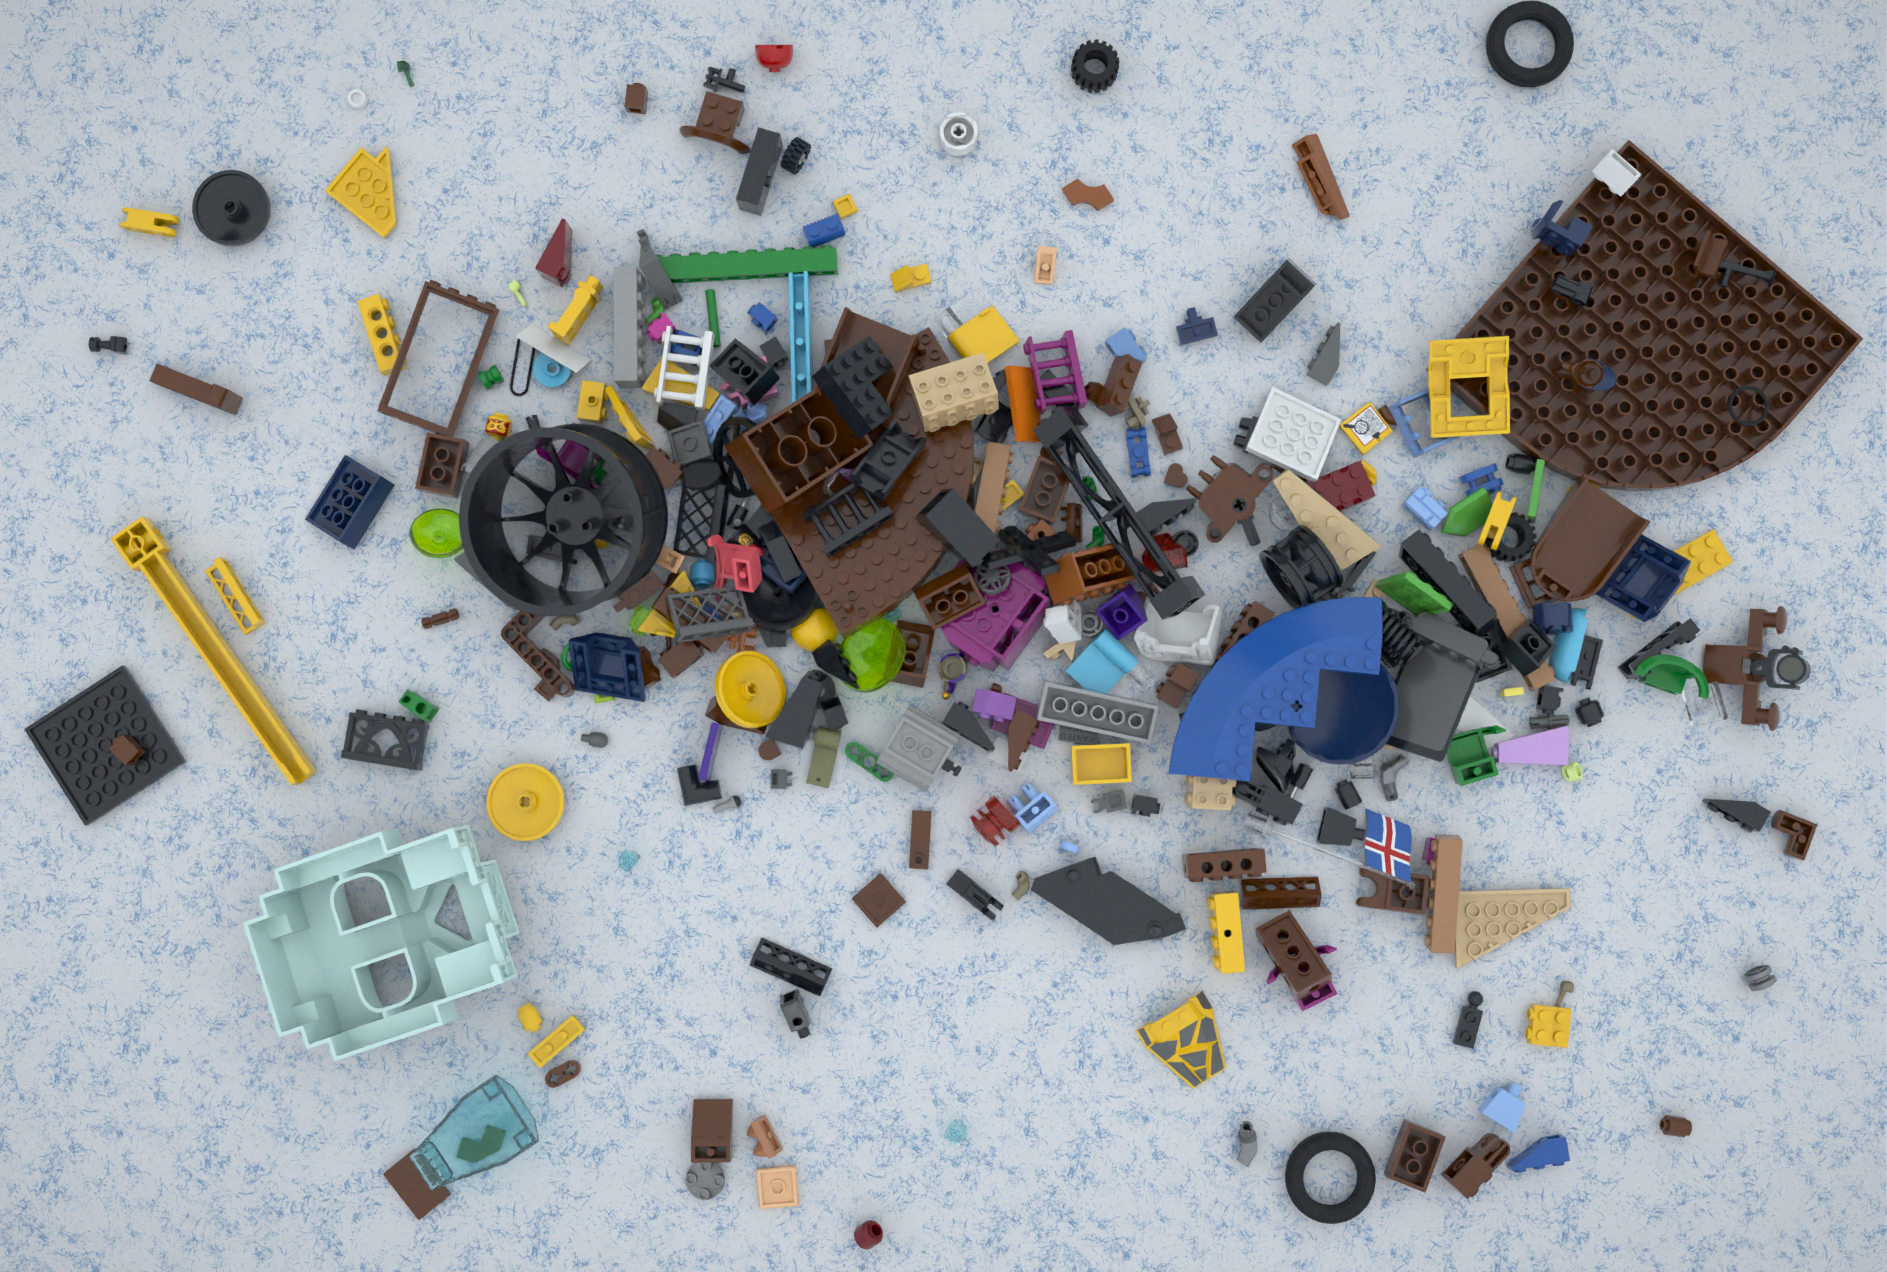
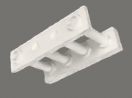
(703, 361)

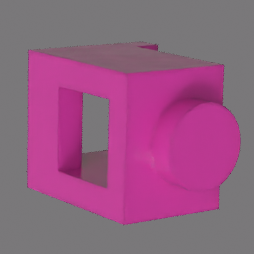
(657, 327)

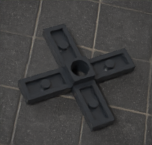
(1028, 552)

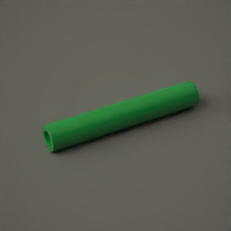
(712, 316)

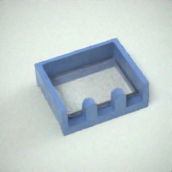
(1413, 421)

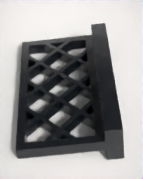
(717, 524)

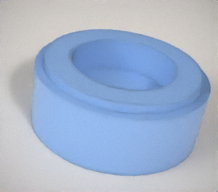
(1070, 847)

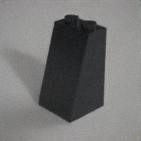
(958, 527)
(798, 714)

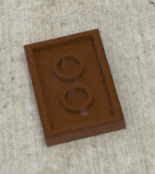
(413, 1188)

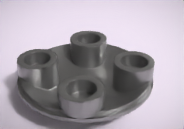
(705, 1180)

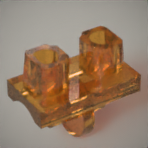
(741, 640)

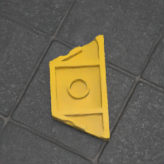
(656, 623)

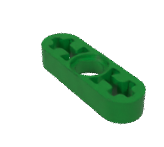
(854, 757)

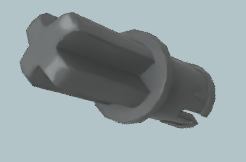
(1549, 721)

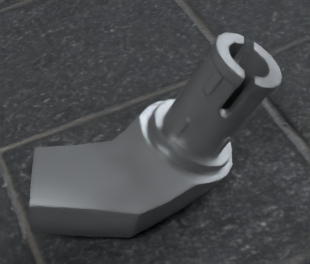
(1387, 776)
(1248, 1143)

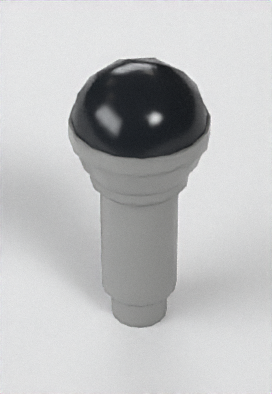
(733, 802)

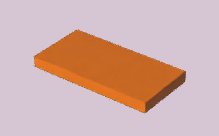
(1022, 404)

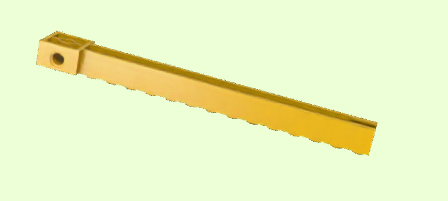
(146, 551)

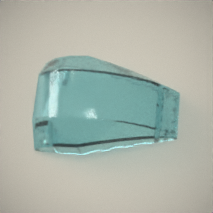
(488, 1104)

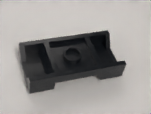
(887, 461)
(1675, 634)

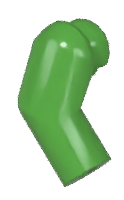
(657, 307)

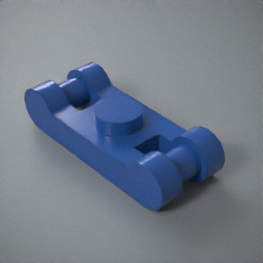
(1138, 452)

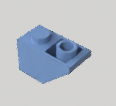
(1124, 343)

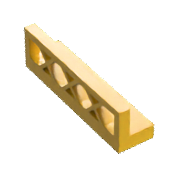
(239, 594)

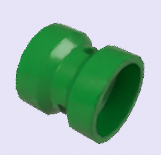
(491, 377)

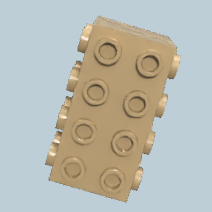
(954, 392)
(1209, 793)

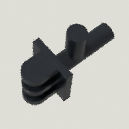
(728, 82)

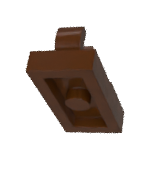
(1073, 520)

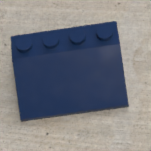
(349, 502)

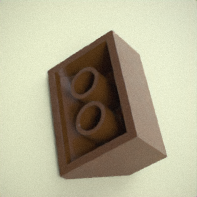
(949, 596)

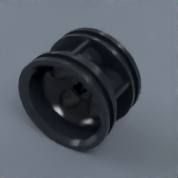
(1301, 567)

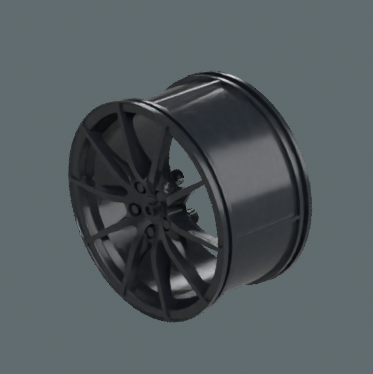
(571, 516)

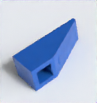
(1543, 1152)

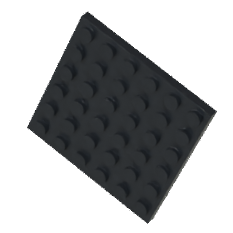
(78, 739)

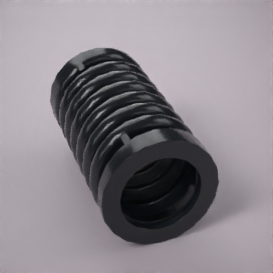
(1399, 637)

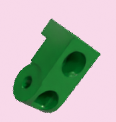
(418, 705)

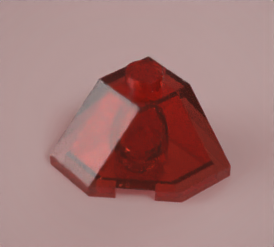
(1174, 552)

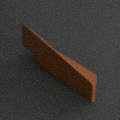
(1320, 177)

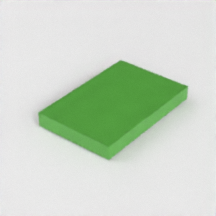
(1536, 490)

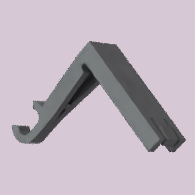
(656, 273)

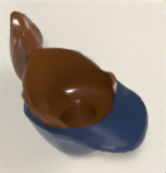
(1591, 374)

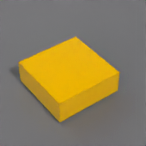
(845, 206)

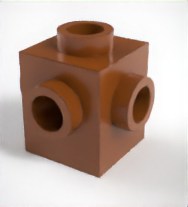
(1040, 528)

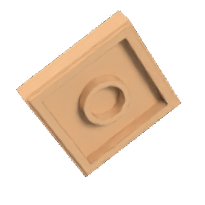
(777, 1187)

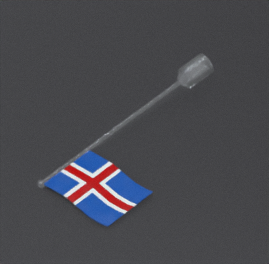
(1385, 845)

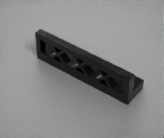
(789, 970)

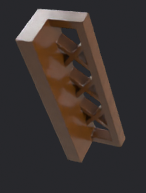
(1281, 896)

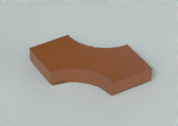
(1077, 192)

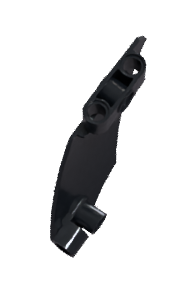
(1107, 904)

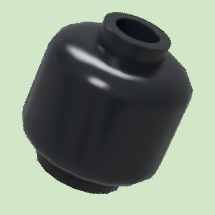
(1589, 712)

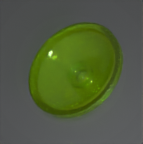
(435, 526)

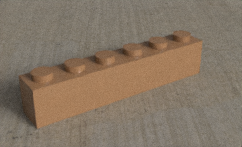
(991, 484)
(1444, 893)

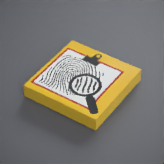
(1365, 428)

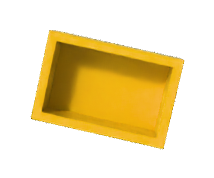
(1101, 764)

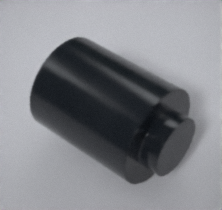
(1347, 794)

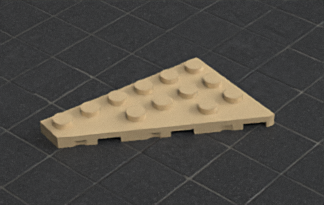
(1497, 916)

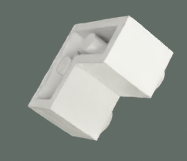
(1064, 622)

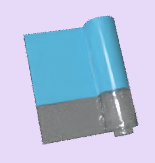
(1110, 668)

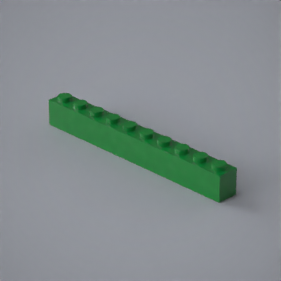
(750, 264)

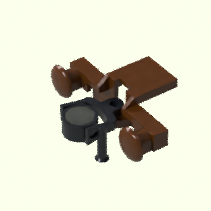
(1725, 664)

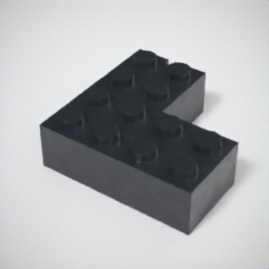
(850, 388)

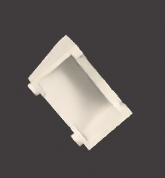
(1181, 639)

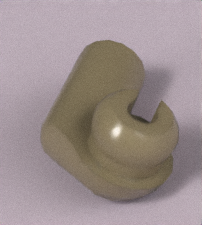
(560, 620)
(1023, 884)

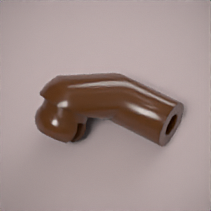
(1387, 416)

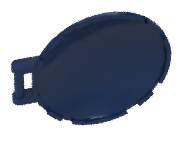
(1352, 717)

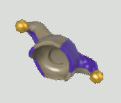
(952, 670)

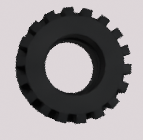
(1095, 51)
(1524, 544)

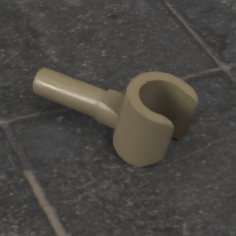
(1565, 986)

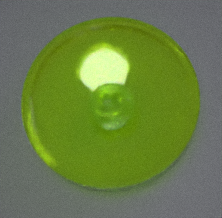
(875, 654)

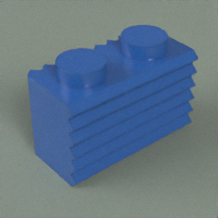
(824, 230)

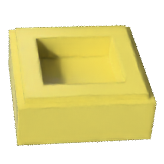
(1511, 692)

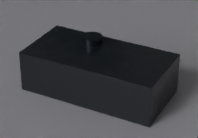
(759, 171)

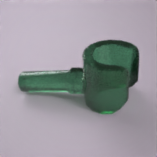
(403, 66)

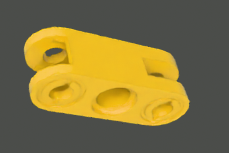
(149, 222)
(1497, 520)

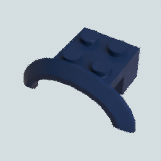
(1564, 239)

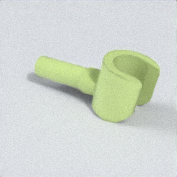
(514, 286)

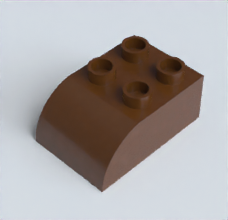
(795, 449)

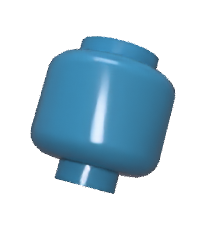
(702, 573)

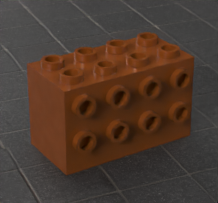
(1088, 575)

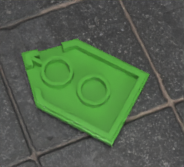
(1468, 514)

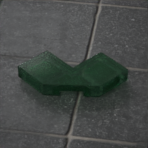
(475, 1151)

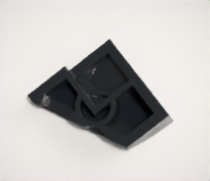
(675, 416)

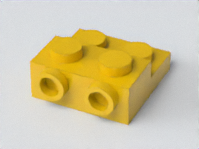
(1548, 1025)

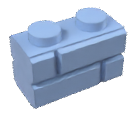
(1425, 508)

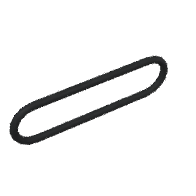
(514, 367)

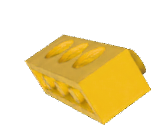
(369, 308)

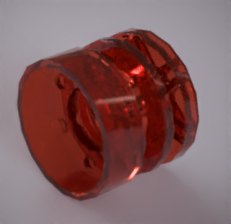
(994, 821)

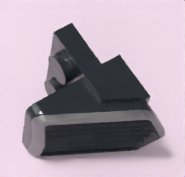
(1278, 767)

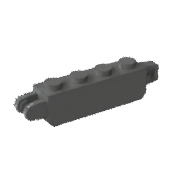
(1453, 640)

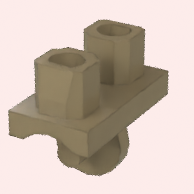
(1137, 417)

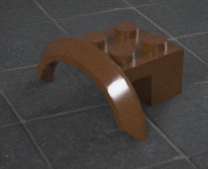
(718, 122)

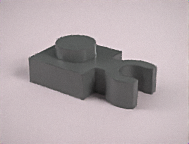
(1112, 802)

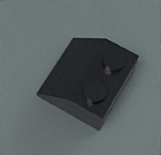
(1527, 647)

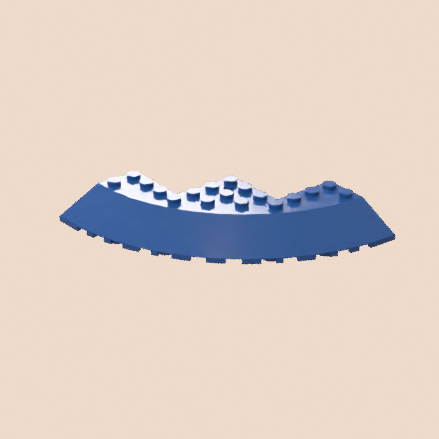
(1268, 674)

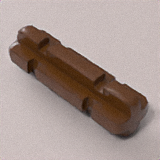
(440, 618)

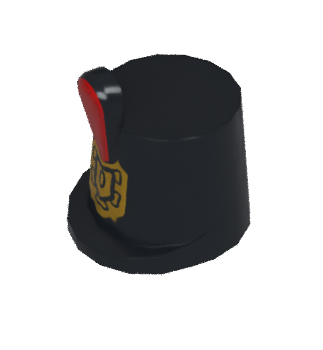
(746, 537)

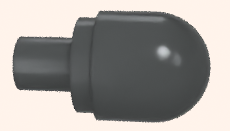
(595, 739)

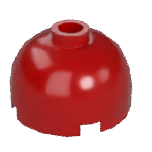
(774, 56)

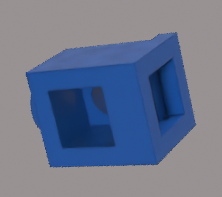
(762, 317)

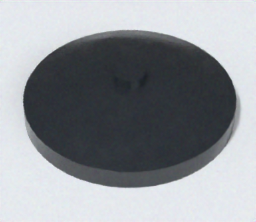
(231, 208)
(776, 608)

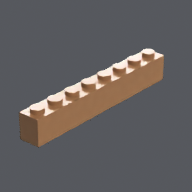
(1487, 580)

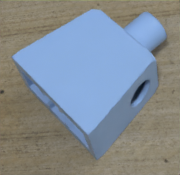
(1504, 1106)

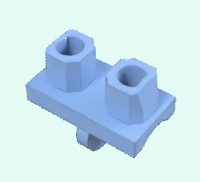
(756, 413)

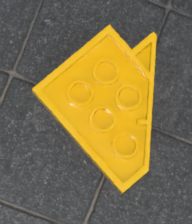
(367, 190)

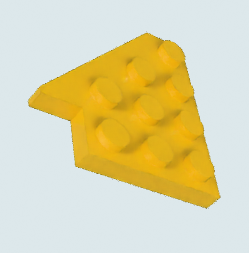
(628, 420)

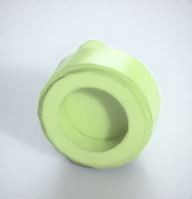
(1572, 772)

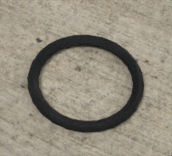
(1766, 402)

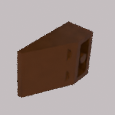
(712, 1130)

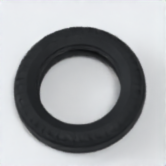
(1552, 20)
(1364, 1186)

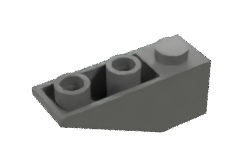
(1327, 361)

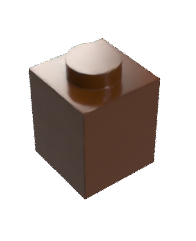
(636, 98)
(126, 749)

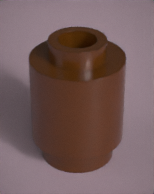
(1675, 1126)

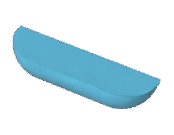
(1568, 647)

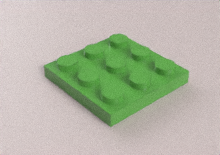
(1414, 594)

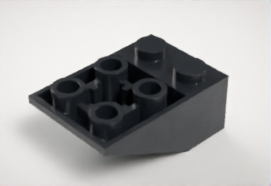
(1164, 512)

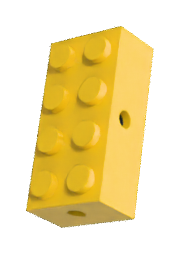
(1227, 946)

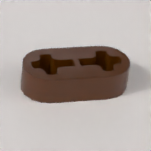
(565, 1077)

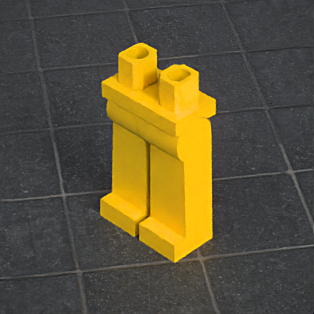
(577, 311)

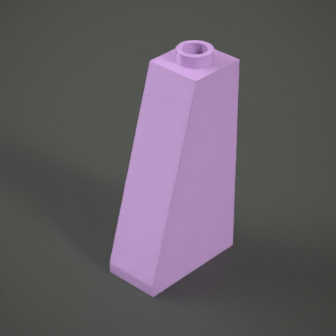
(1541, 748)

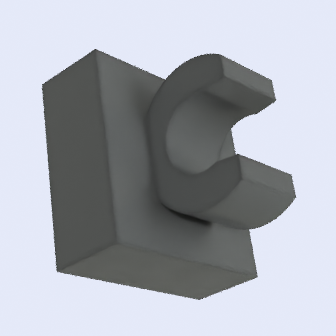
(778, 779)

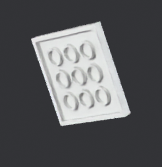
(1293, 434)

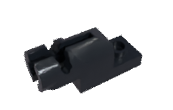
(974, 893)

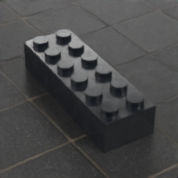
(1433, 568)

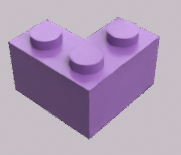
(994, 705)

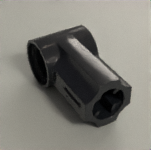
(1577, 291)

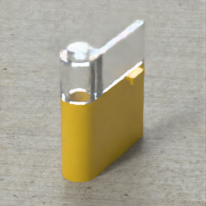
(975, 327)

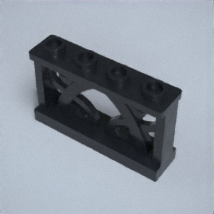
(361, 752)

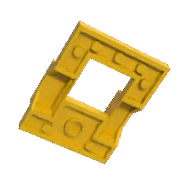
(1468, 359)

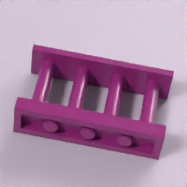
(1070, 360)

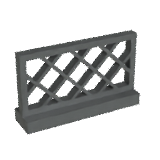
(715, 628)

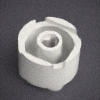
(955, 144)

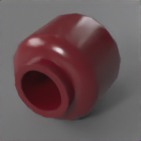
(868, 1234)

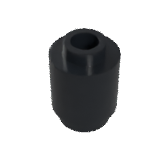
(1520, 463)

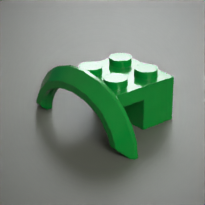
(1670, 674)
(1470, 756)

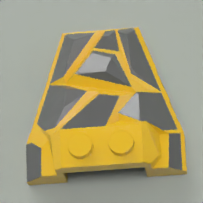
(1187, 1040)

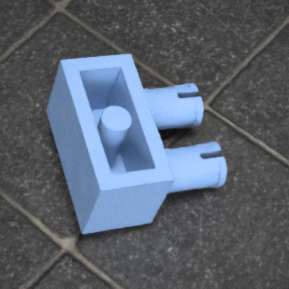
(1035, 812)

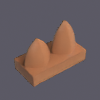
(769, 1144)

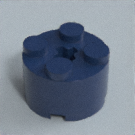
(1553, 617)

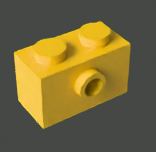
(592, 402)

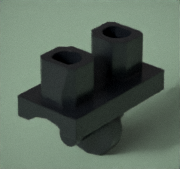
(1248, 425)

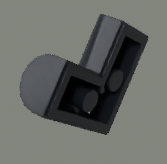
(694, 791)

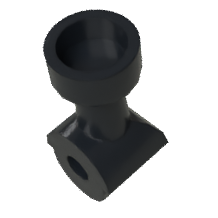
(115, 344)

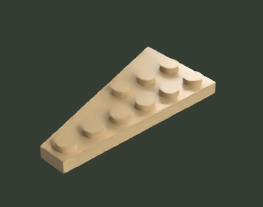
(1334, 529)

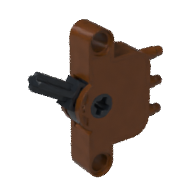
(1220, 497)

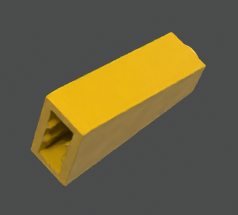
(678, 386)

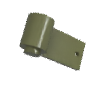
(823, 756)

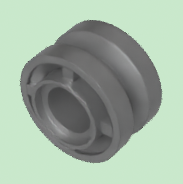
(1094, 631)
(1760, 977)

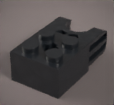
(1268, 801)

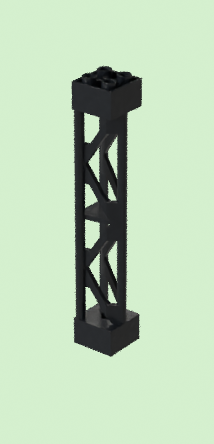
(1065, 428)

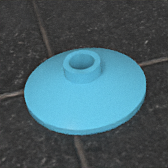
(542, 372)

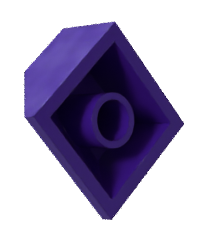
(1122, 612)

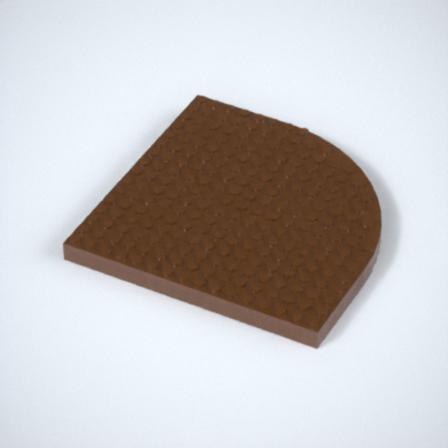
(1663, 332)

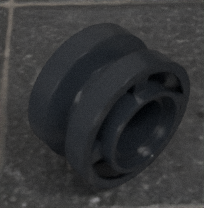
(1191, 537)

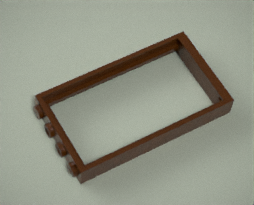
(468, 301)

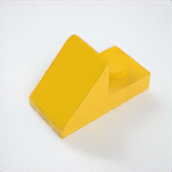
(909, 278)

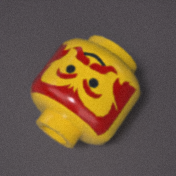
(498, 426)

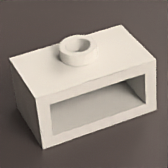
(1616, 173)

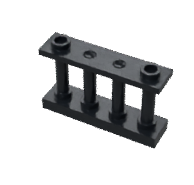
(848, 535)

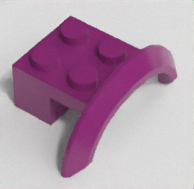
(572, 458)
(1319, 995)

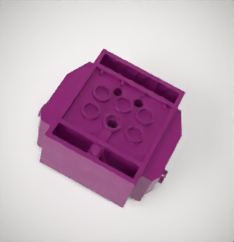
(988, 635)

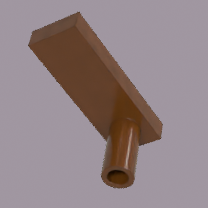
(920, 839)

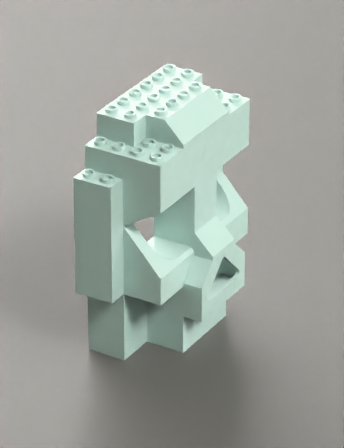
(318, 960)

